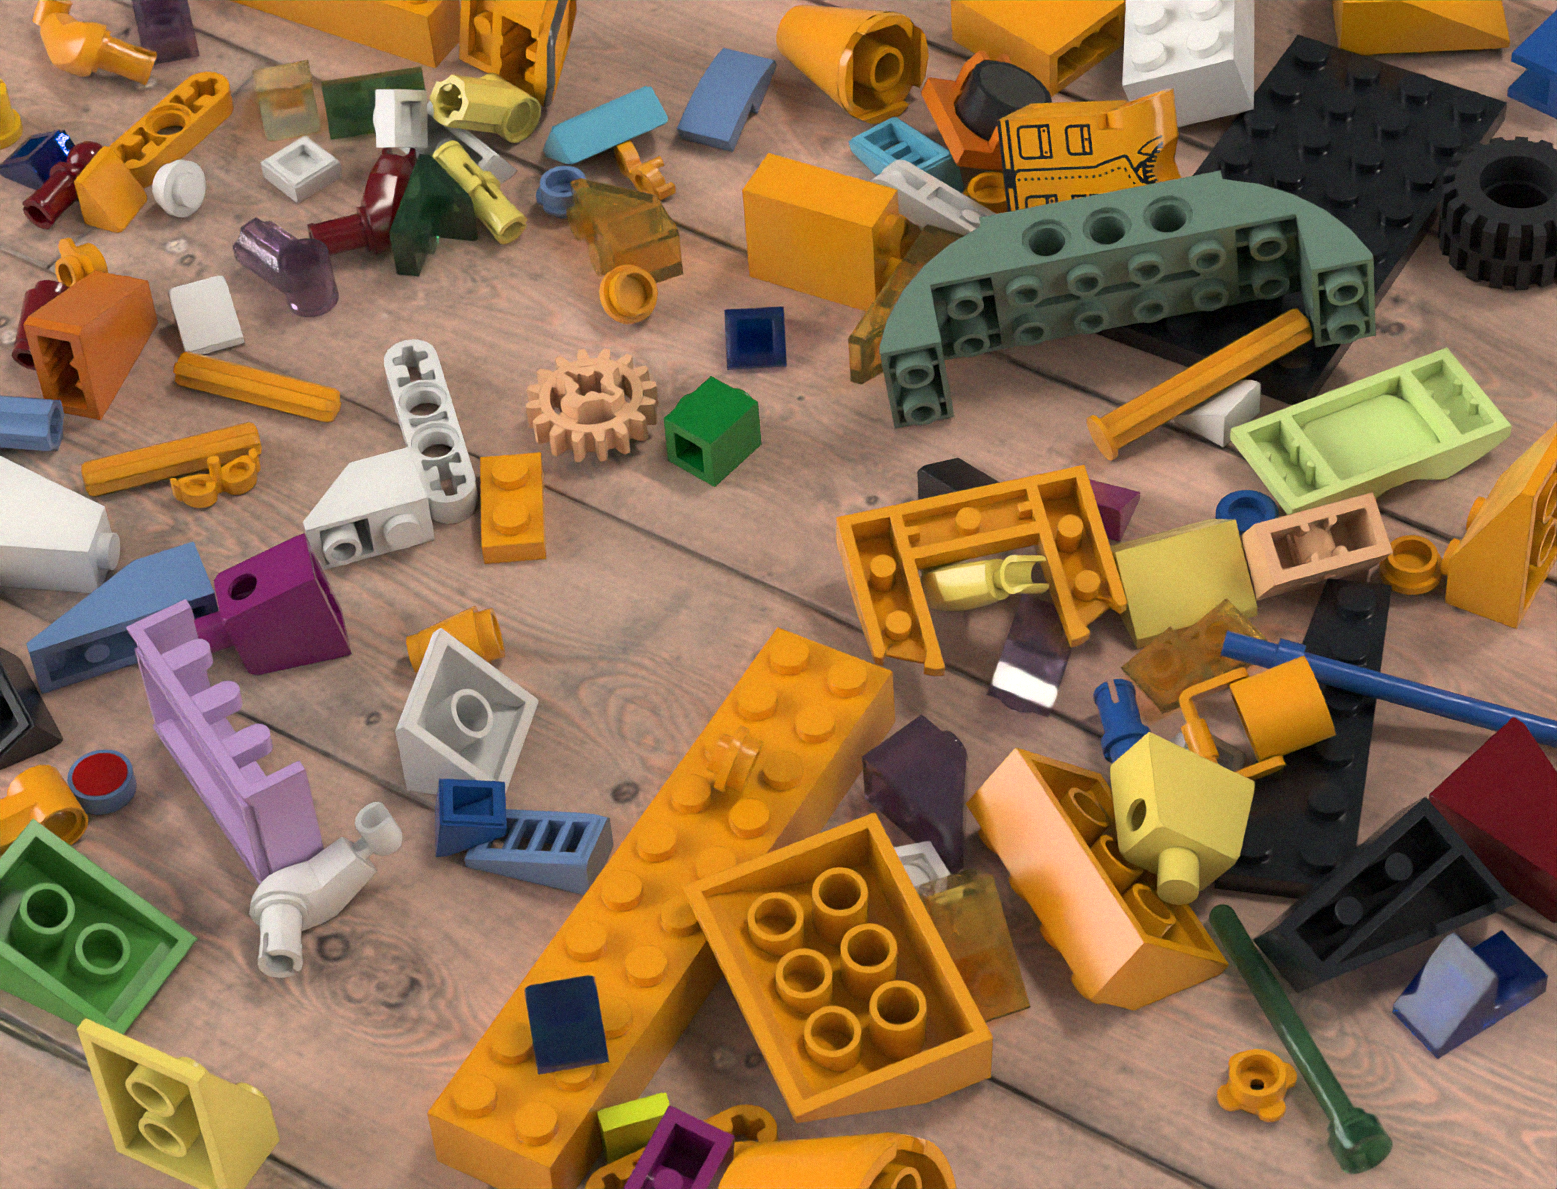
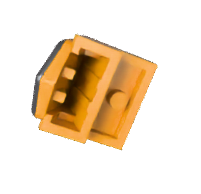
(518, 41)

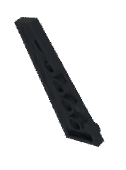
(1312, 808)

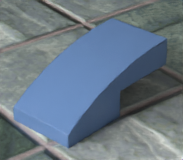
(724, 97)

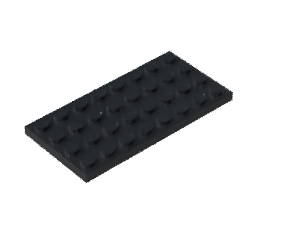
(1354, 142)

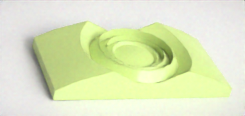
(1373, 434)

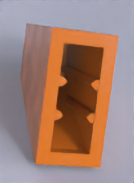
(90, 340)

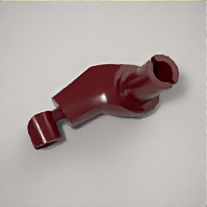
(377, 210)

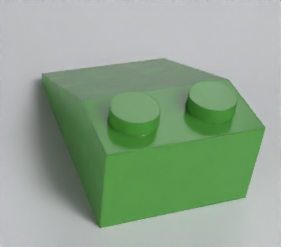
(79, 935)

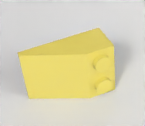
(178, 1112)

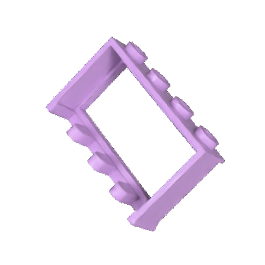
(263, 816)

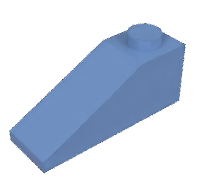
(94, 634)

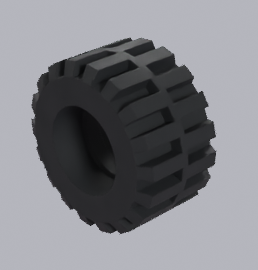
(1502, 213)

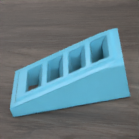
(912, 147)

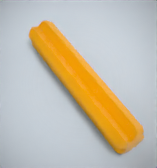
(257, 387)
(168, 459)

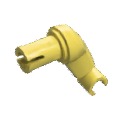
(979, 583)

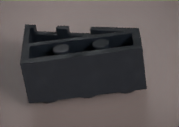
(1384, 897)

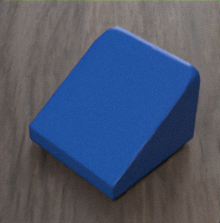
(468, 814)

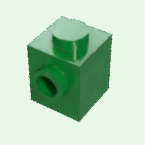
(712, 430)

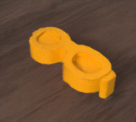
(644, 176)
(234, 478)

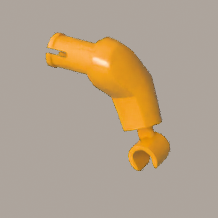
(88, 45)

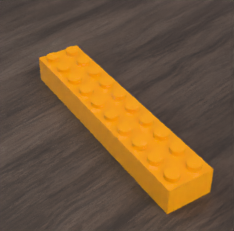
(637, 928)

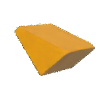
(108, 192)

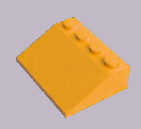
(843, 975)

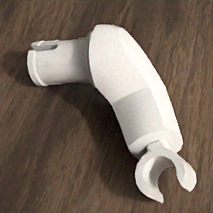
(317, 889)

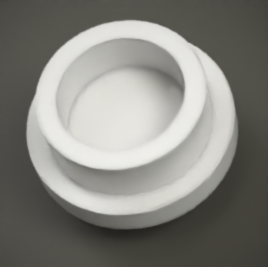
(179, 187)

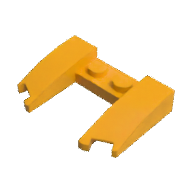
(1046, 510)

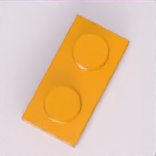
(512, 508)

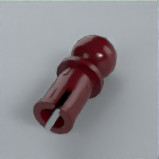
(59, 190)

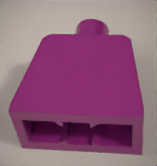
(277, 611)

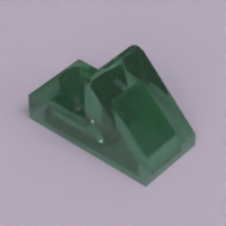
(429, 210)

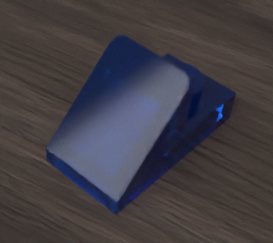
(1467, 990)

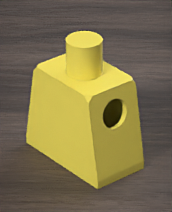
(1178, 815)

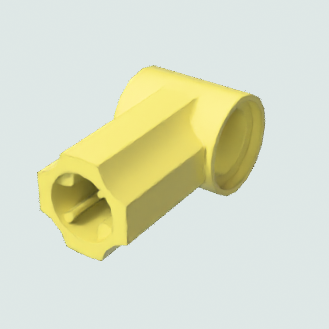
(485, 106)

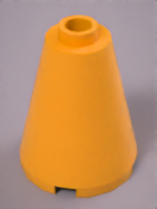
(856, 56)

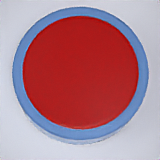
(102, 781)

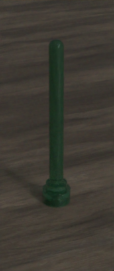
(1354, 1136)

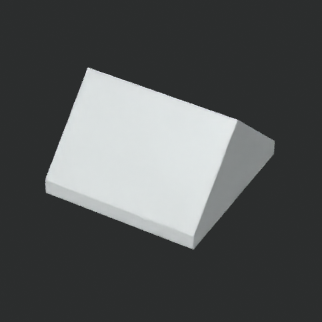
(461, 719)

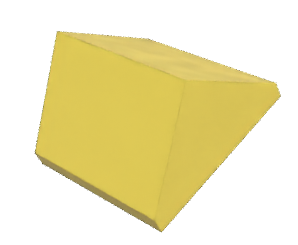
(1181, 577)

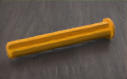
(1198, 382)

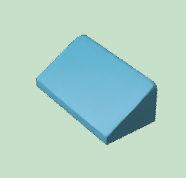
(605, 126)

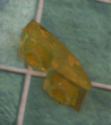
(1182, 661)

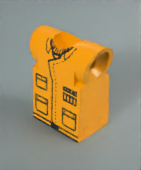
(1087, 148)

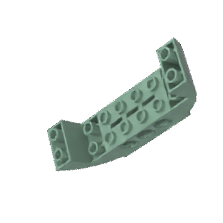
(1117, 265)

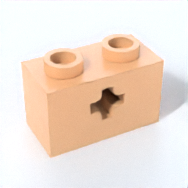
(1315, 546)

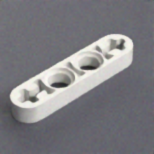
(431, 429)

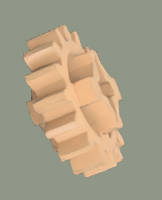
(592, 405)

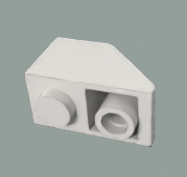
(370, 511)

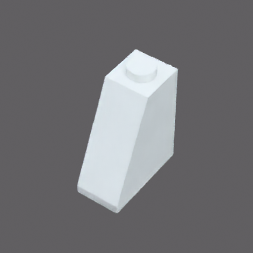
(51, 534)

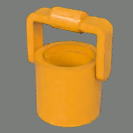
(1276, 707)

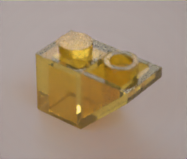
(624, 229)
(978, 940)

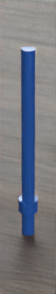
(1387, 687)

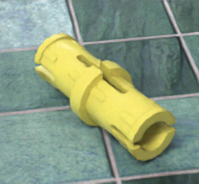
(484, 189)

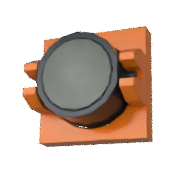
(971, 105)

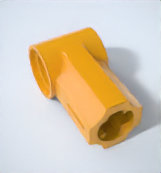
(45, 797)

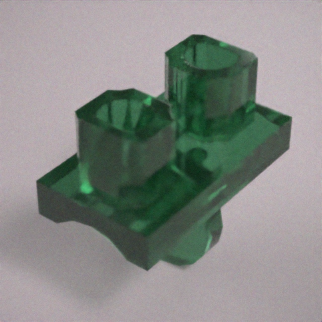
(352, 99)

